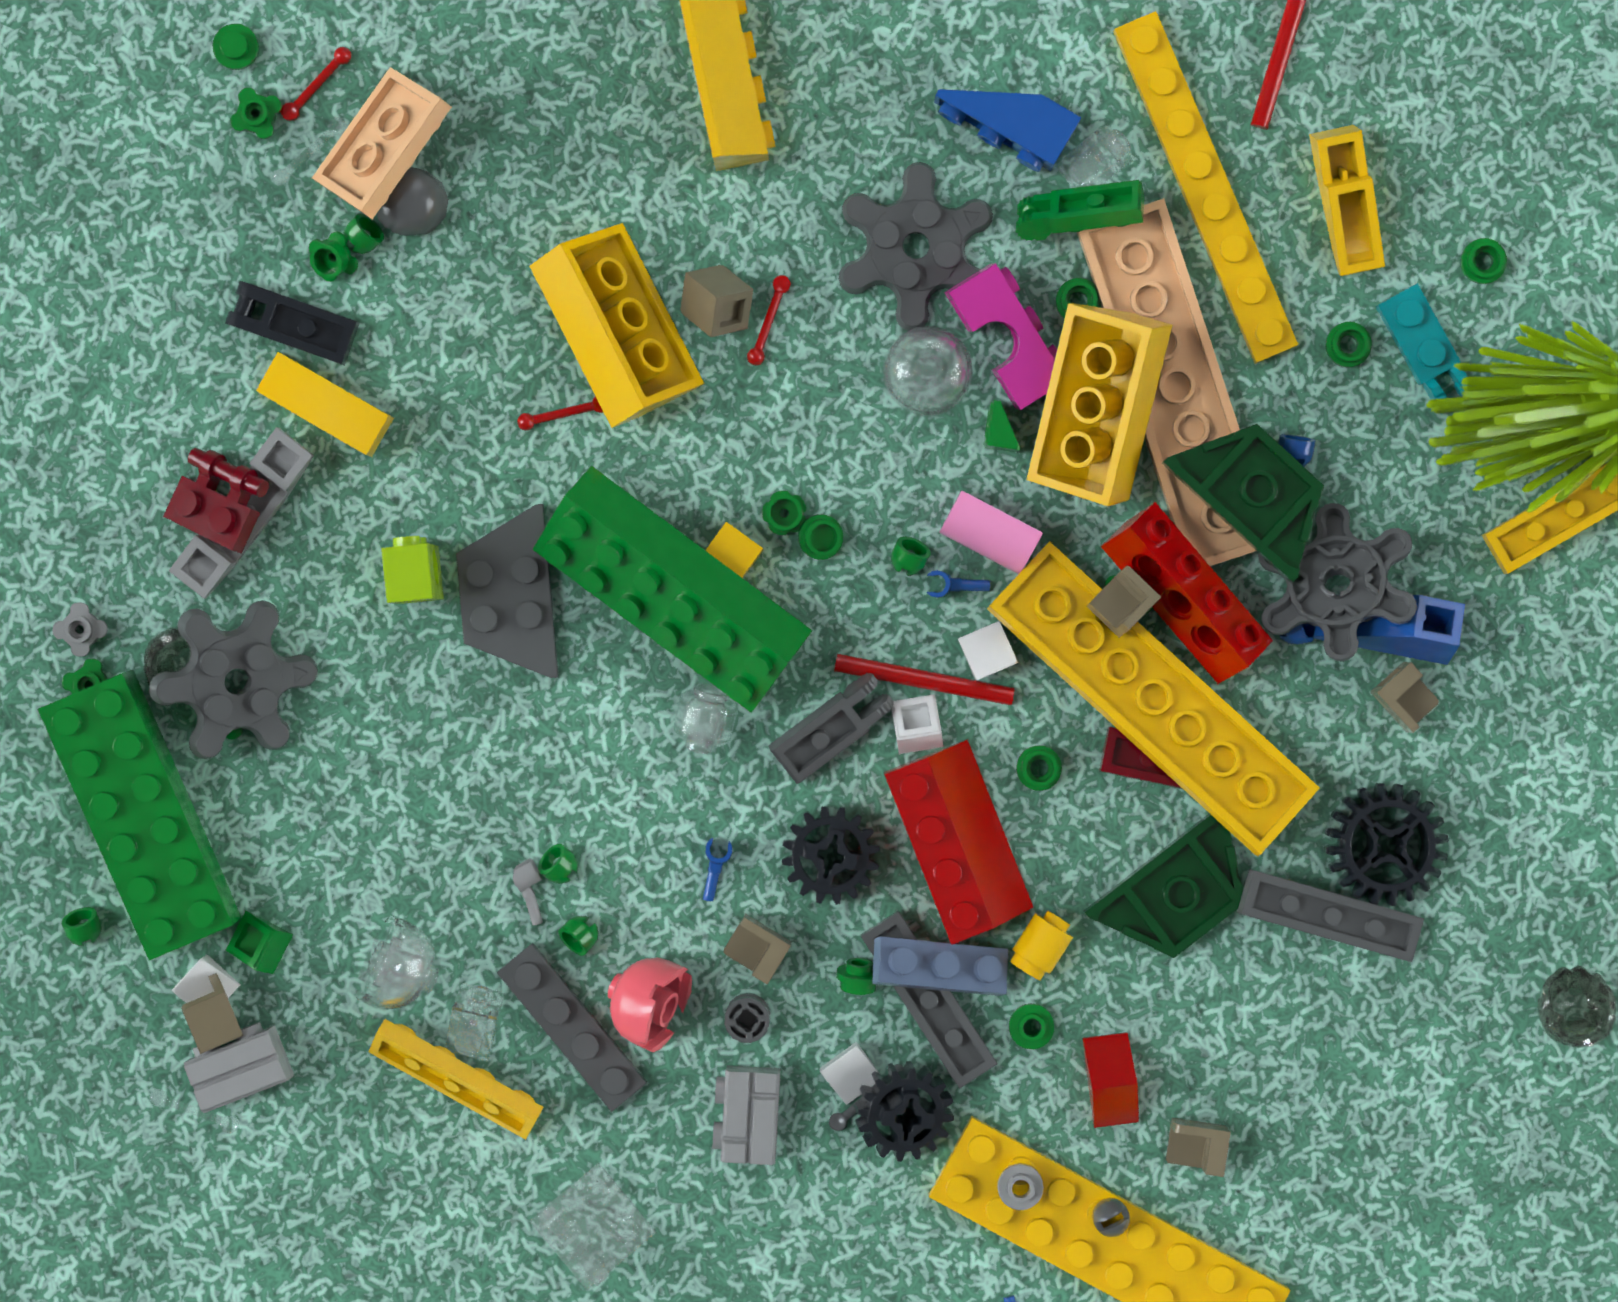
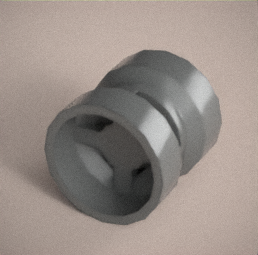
(747, 1009)

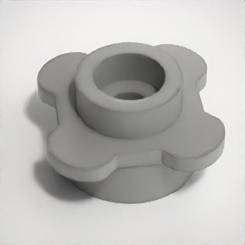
(93, 629)

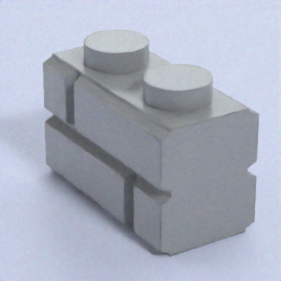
(238, 1068)
(748, 1114)

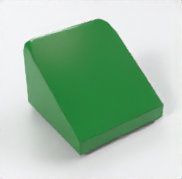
(998, 430)
(258, 943)

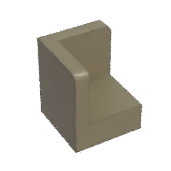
(716, 300)
(1123, 601)
(1405, 696)
(757, 948)
(212, 1018)
(1198, 1145)

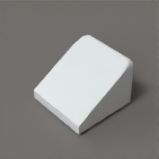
(987, 650)
(917, 724)
(197, 983)
(849, 1072)

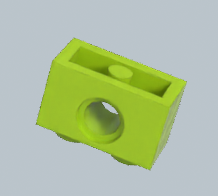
(412, 571)

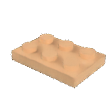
(381, 142)

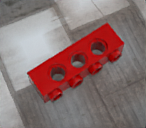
(1192, 595)

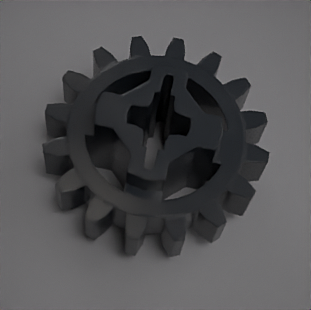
(851, 859)
(890, 1098)

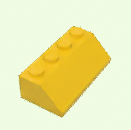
(725, 82)
(616, 324)
(1099, 403)

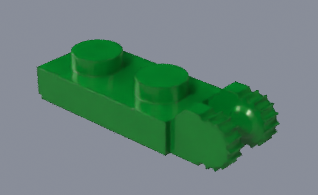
(1080, 209)

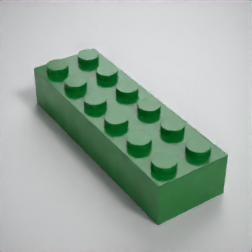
(671, 588)
(140, 814)

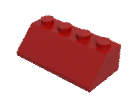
(959, 841)

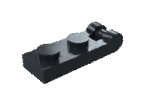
(294, 323)

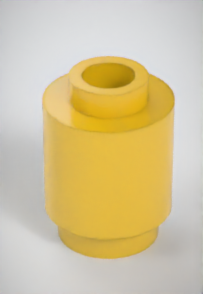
(1041, 945)

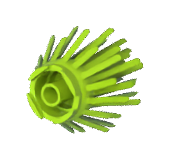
(1539, 413)

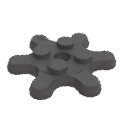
(890, 224)
(1367, 596)
(212, 658)

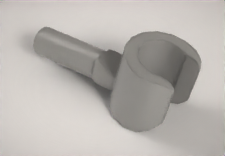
(525, 876)

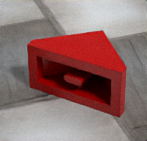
(1111, 1079)

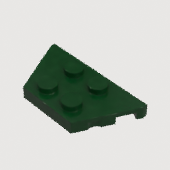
(1255, 491)
(1176, 891)

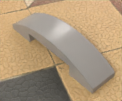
(280, 463)

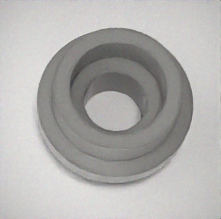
(1010, 1176)

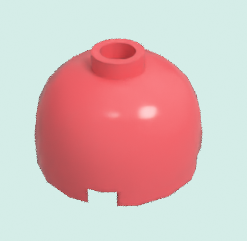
(647, 999)

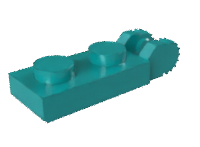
(1421, 340)

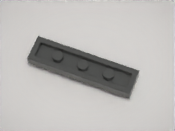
(1330, 915)
(938, 1015)
(572, 1027)

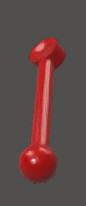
(291, 111)
(781, 285)
(527, 421)

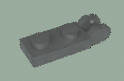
(829, 729)

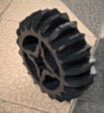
(1401, 830)

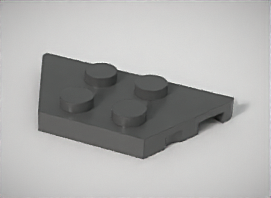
(509, 595)

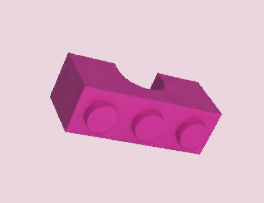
(990, 298)

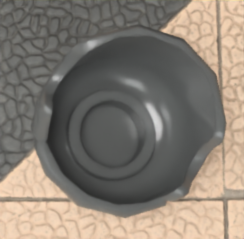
(415, 204)

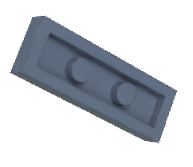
(940, 966)

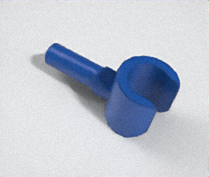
(958, 584)
(714, 869)

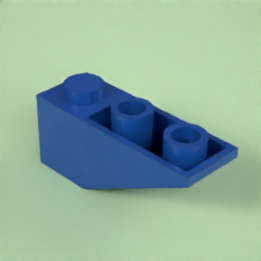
(1021, 121)
(1428, 636)

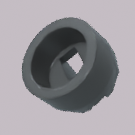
(1108, 1209)

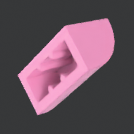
(990, 532)

